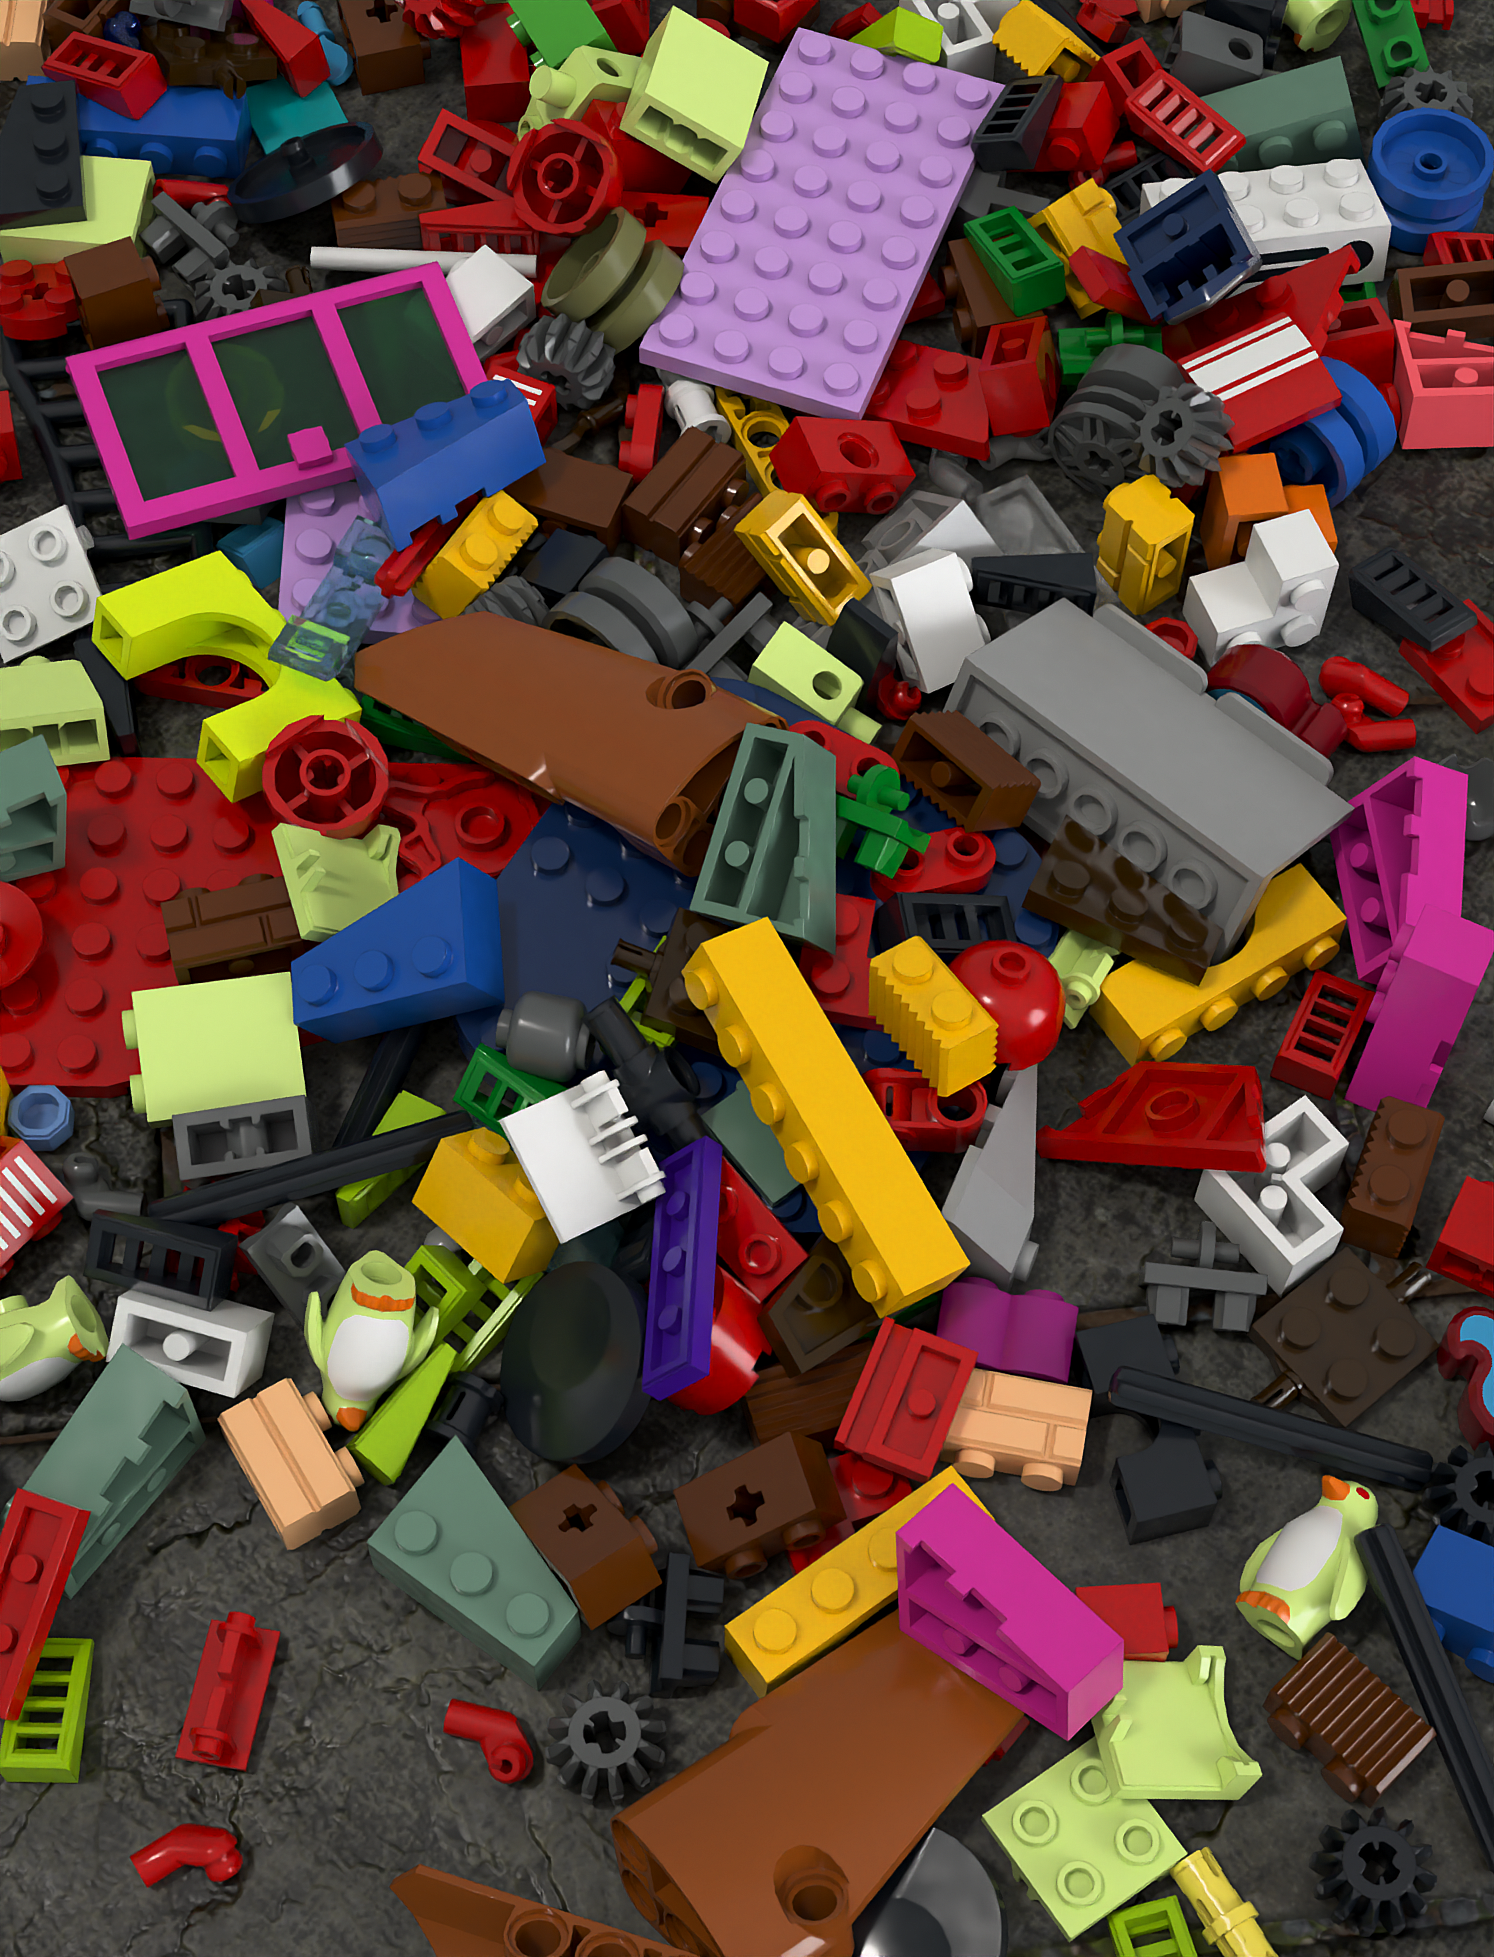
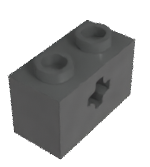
(243, 1138)

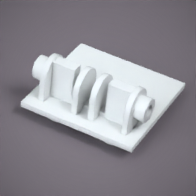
(44, 583)
(583, 1156)

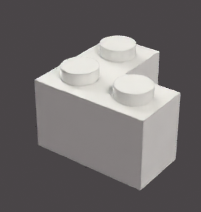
(966, 31)
(1269, 597)
(1274, 1212)

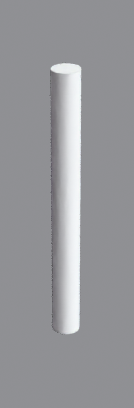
(396, 260)

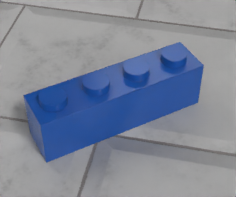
(180, 134)

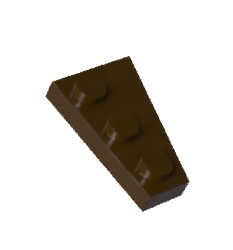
(1120, 905)
(817, 1311)

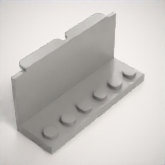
(1147, 760)

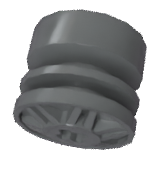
(1094, 427)

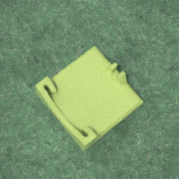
(336, 879)
(1172, 1732)
(1080, 1844)

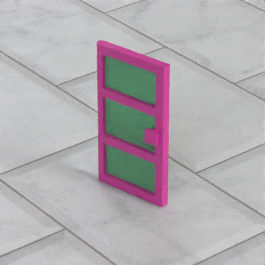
(268, 395)

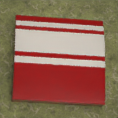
(1265, 379)

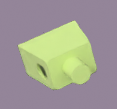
(584, 76)
(813, 680)
(53, 702)

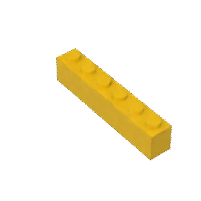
(823, 1117)

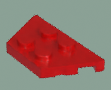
(1304, 294)
(932, 400)
(1170, 1119)

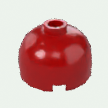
(565, 178)
(326, 777)
(1019, 993)

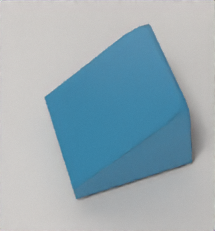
(256, 550)

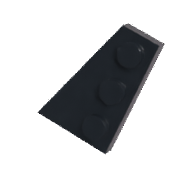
(42, 158)

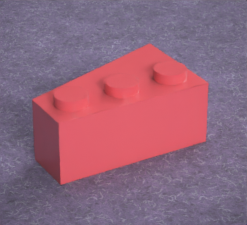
(1443, 389)

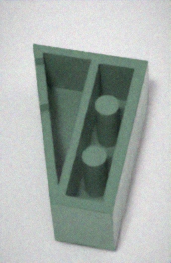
(1290, 119)
(31, 811)
(775, 841)
(117, 1455)
(476, 1568)

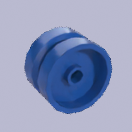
(1429, 174)
(1338, 444)

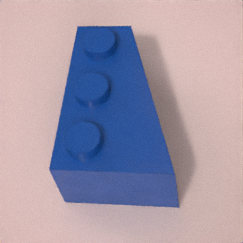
(444, 456)
(407, 960)
(1458, 1591)

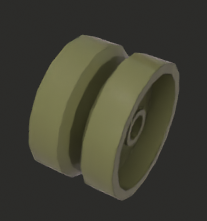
(614, 280)

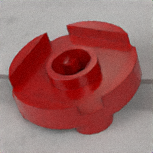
(35, 300)

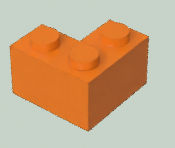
(1249, 494)

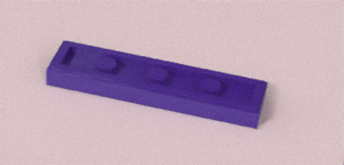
(683, 1270)

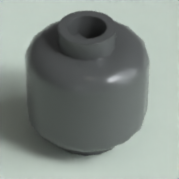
(546, 1036)

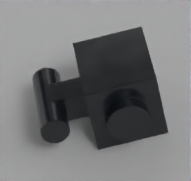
(555, 563)

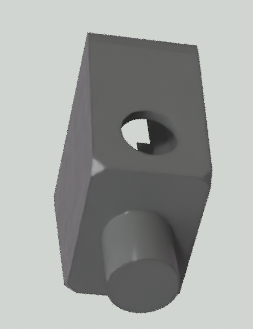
(1213, 55)

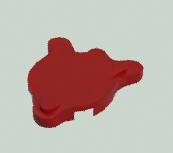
(463, 818)

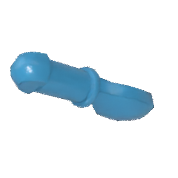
(338, 58)

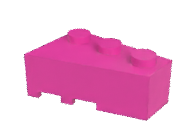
(1398, 855)
(1420, 1007)
(1003, 1615)

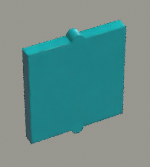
(282, 114)

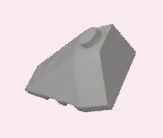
(912, 527)
(995, 1187)

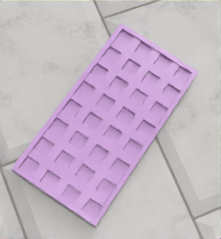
(823, 227)

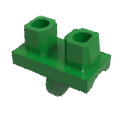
(1389, 38)
(1082, 345)
(886, 835)

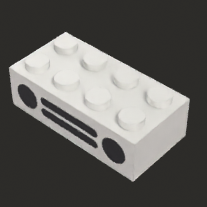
(1302, 215)

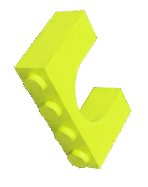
(216, 611)

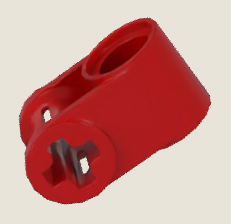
(916, 1111)

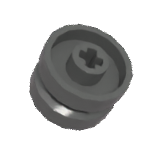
(627, 612)

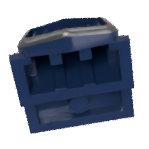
(1188, 251)

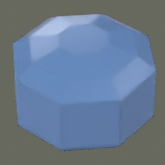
(41, 1117)

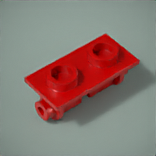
(753, 1237)
(228, 1693)

